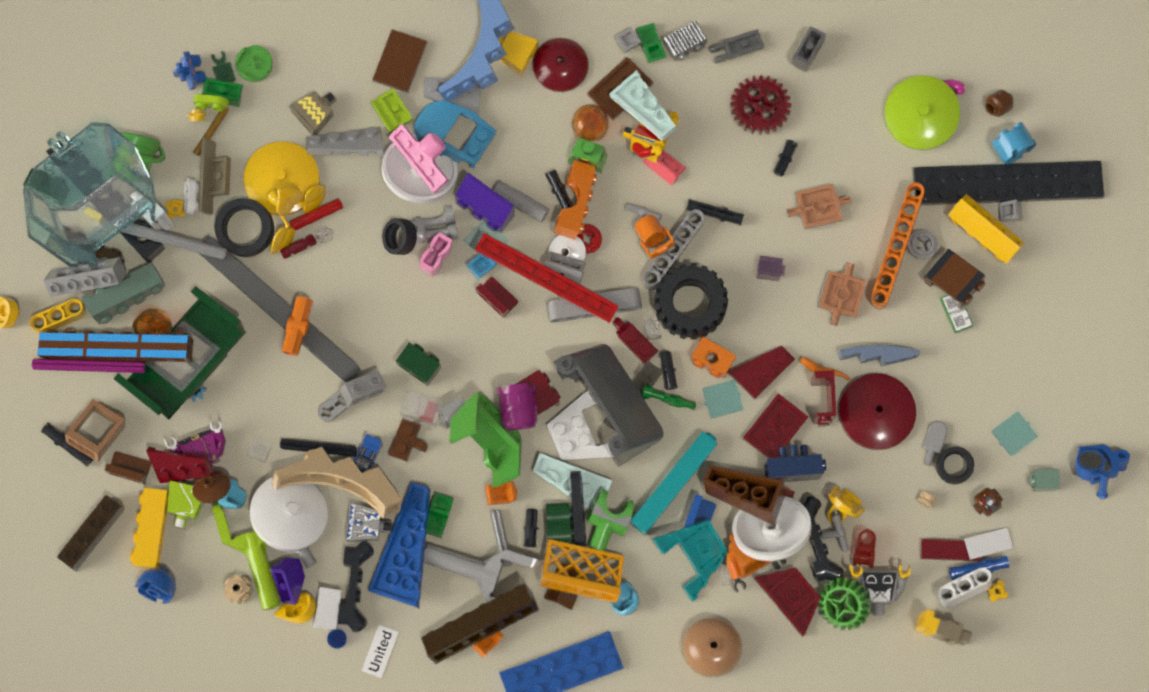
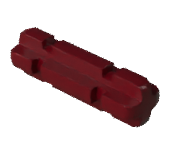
(298, 246)

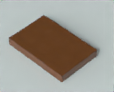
(399, 61)
(601, 92)

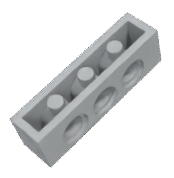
(85, 277)

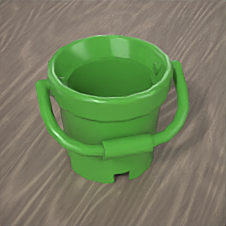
(146, 148)

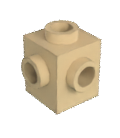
(241, 595)

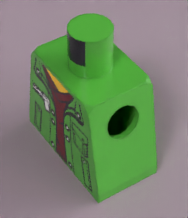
(588, 153)

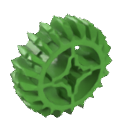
(830, 599)

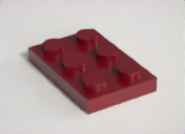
(775, 427)

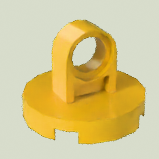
(845, 502)

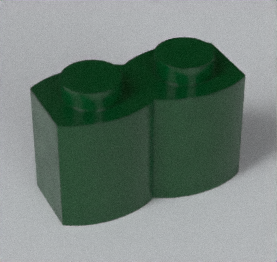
(558, 522)

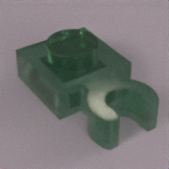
(223, 70)

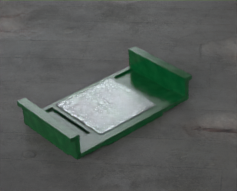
(169, 384)

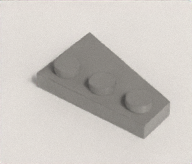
(468, 99)

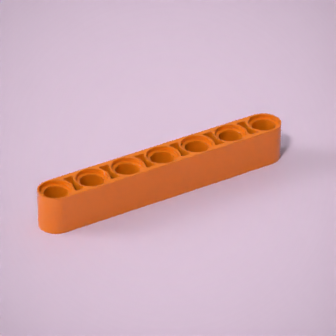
(897, 236)

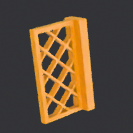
(582, 586)

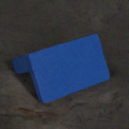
(700, 511)

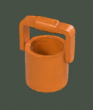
(652, 235)

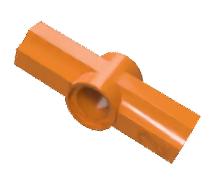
(297, 326)

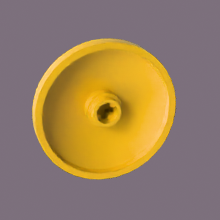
(279, 167)

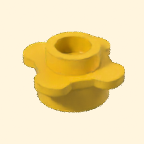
(197, 115)
(170, 205)
(1001, 594)

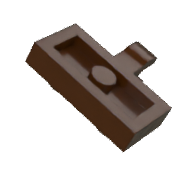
(406, 440)

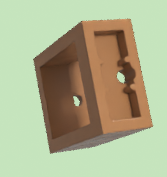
(86, 446)

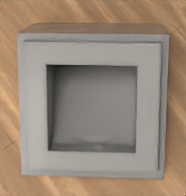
(1010, 211)

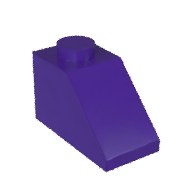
(288, 579)

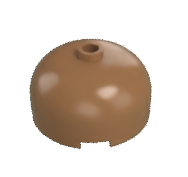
(703, 658)

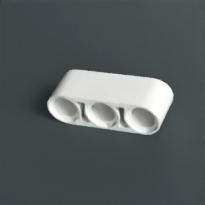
(969, 579)

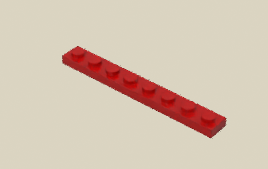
(546, 278)

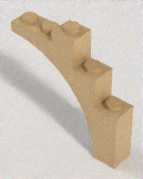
(344, 474)

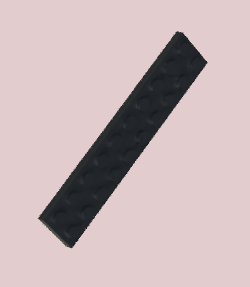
(1011, 182)

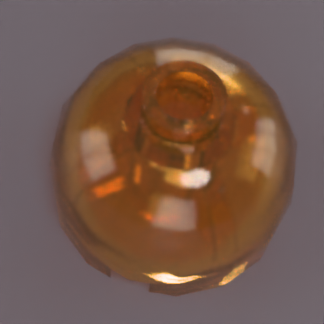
(590, 122)
(152, 321)

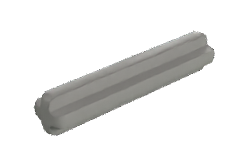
(500, 534)

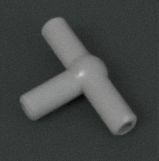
(642, 211)
(838, 532)

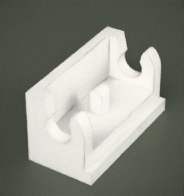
(326, 608)

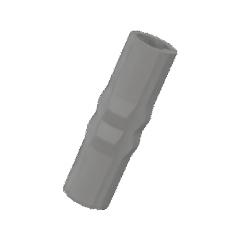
(522, 202)

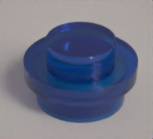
(337, 638)

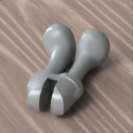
(447, 218)

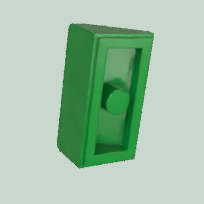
(224, 89)

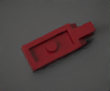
(635, 340)

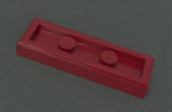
(945, 550)

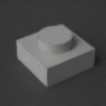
(628, 40)

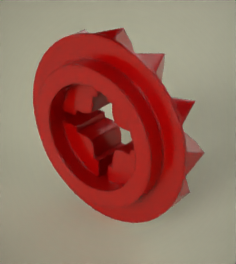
(596, 240)

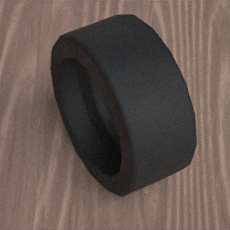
(409, 236)
(958, 451)

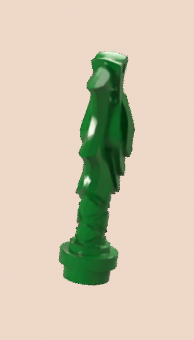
(675, 401)

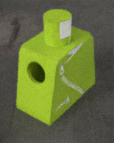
(182, 504)

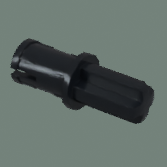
(785, 158)
(668, 370)
(531, 528)

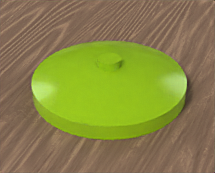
(922, 112)

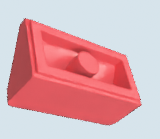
(666, 167)

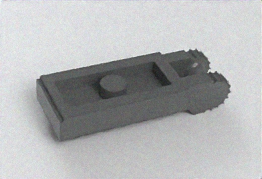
(738, 46)

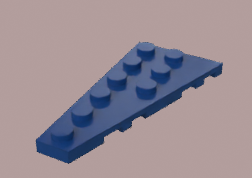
(402, 561)

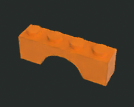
(570, 219)

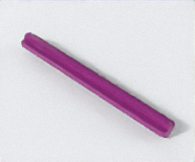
(88, 365)

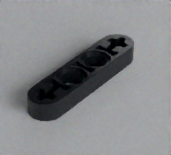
(578, 508)

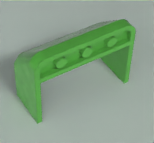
(483, 423)

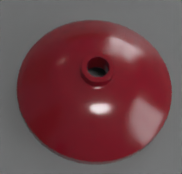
(556, 75)

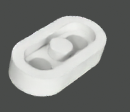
(190, 203)

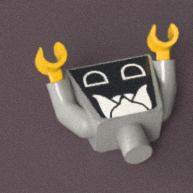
(882, 586)

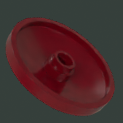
(865, 424)

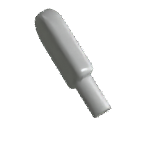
(934, 440)

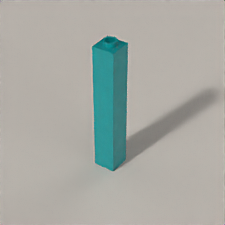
(674, 482)

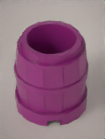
(518, 406)

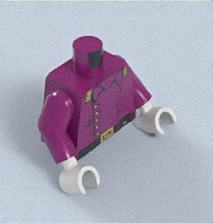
(205, 443)

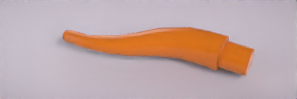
(812, 366)

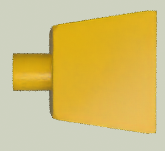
(518, 50)

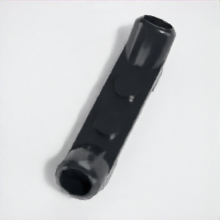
(822, 568)
(348, 613)

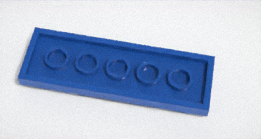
(565, 667)

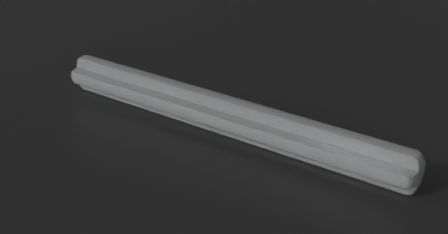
(177, 241)

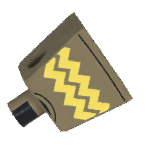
(314, 111)

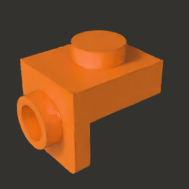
(501, 494)
(486, 645)

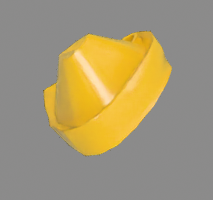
(8, 312)
(300, 612)

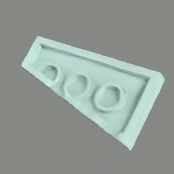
(640, 103)
(558, 475)

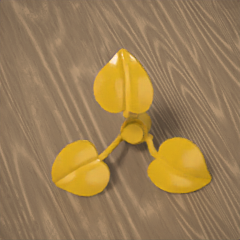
(284, 201)

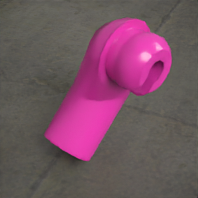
(957, 85)

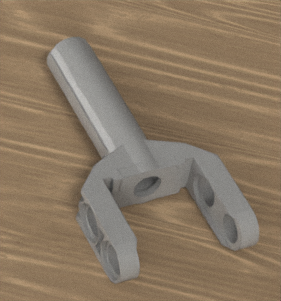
(486, 572)

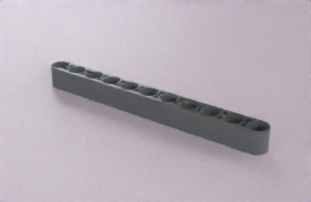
(280, 312)

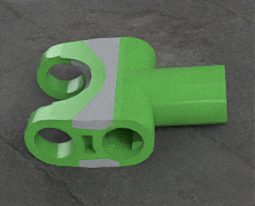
(606, 521)

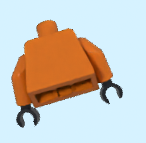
(743, 565)

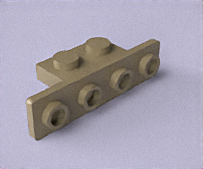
(213, 176)

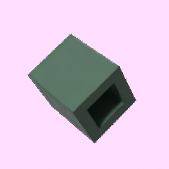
(1045, 480)

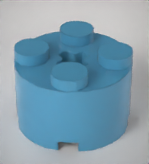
(1013, 143)

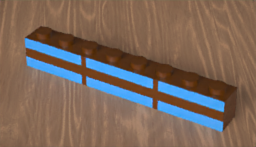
(116, 346)

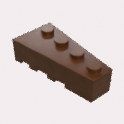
(746, 491)

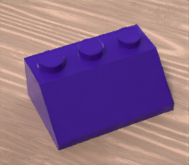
(484, 203)

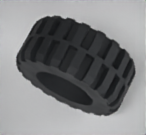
(697, 277)

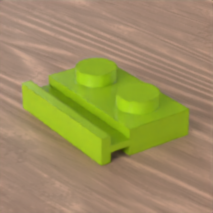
(391, 110)

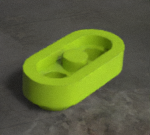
(210, 101)

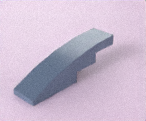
(886, 354)

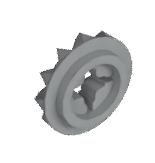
(923, 236)

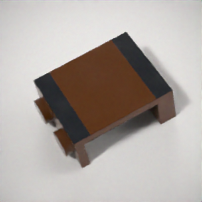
(956, 278)

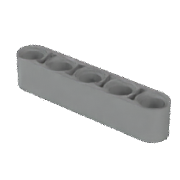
(681, 243)
(626, 299)

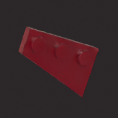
(761, 371)
(177, 466)

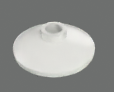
(575, 247)

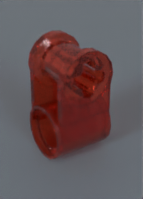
(865, 550)

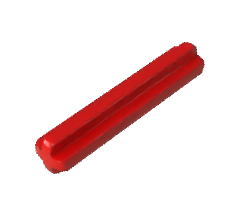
(316, 214)

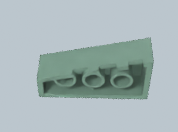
(118, 298)

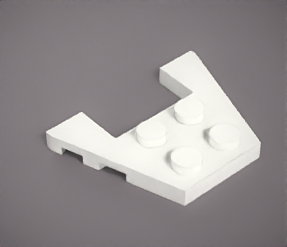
(572, 433)

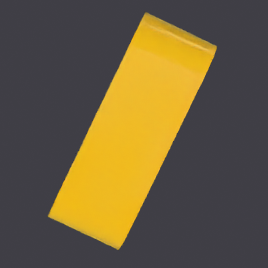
(49, 314)

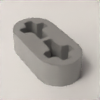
(331, 404)

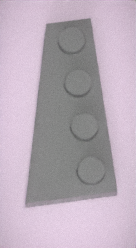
(361, 141)

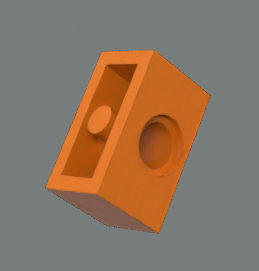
(706, 348)

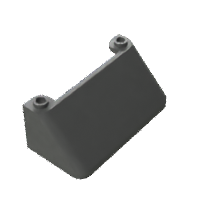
(617, 397)

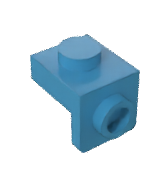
(481, 266)

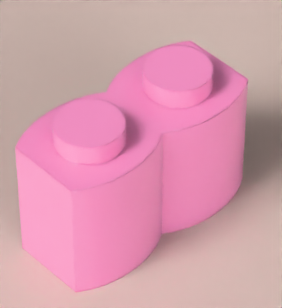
(439, 250)

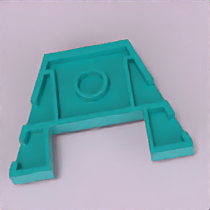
(702, 549)

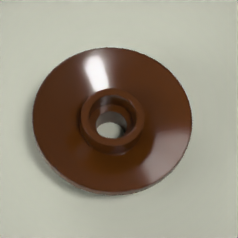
(212, 487)

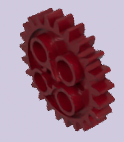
(756, 120)

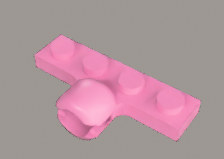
(422, 155)

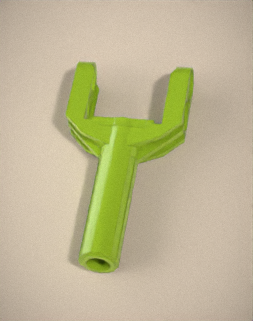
(255, 549)

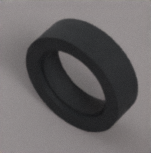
(228, 211)

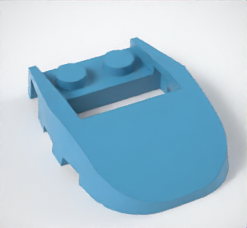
(439, 119)

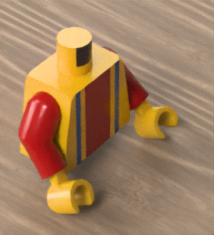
(645, 143)

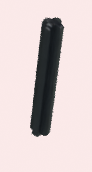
(329, 448)

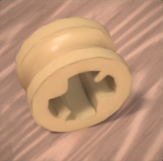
(926, 499)

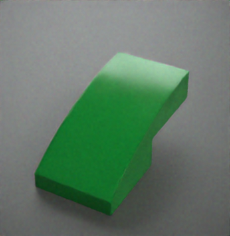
(650, 43)
(439, 514)

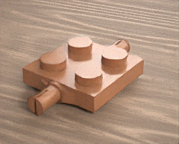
(818, 206)
(842, 294)

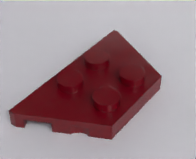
(792, 596)

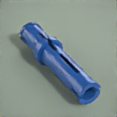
(990, 564)

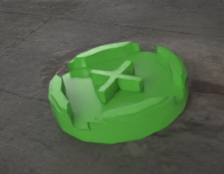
(254, 63)

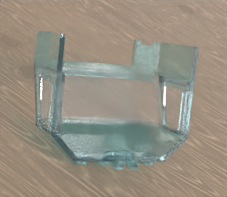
(86, 193)

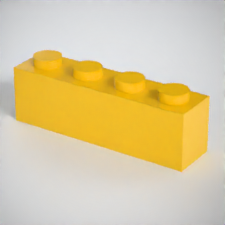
(986, 229)
(151, 528)

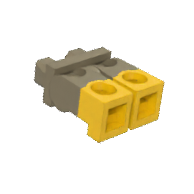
(942, 630)

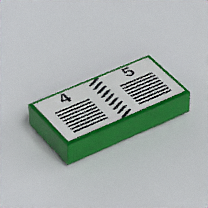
(958, 317)

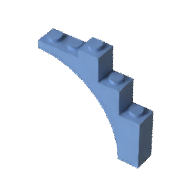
(488, 50)

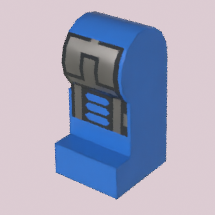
(368, 453)

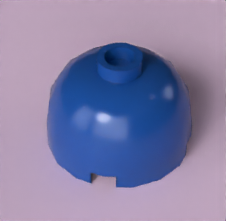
(156, 584)

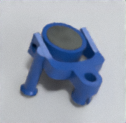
(1091, 465)

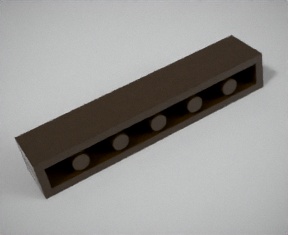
(479, 623)

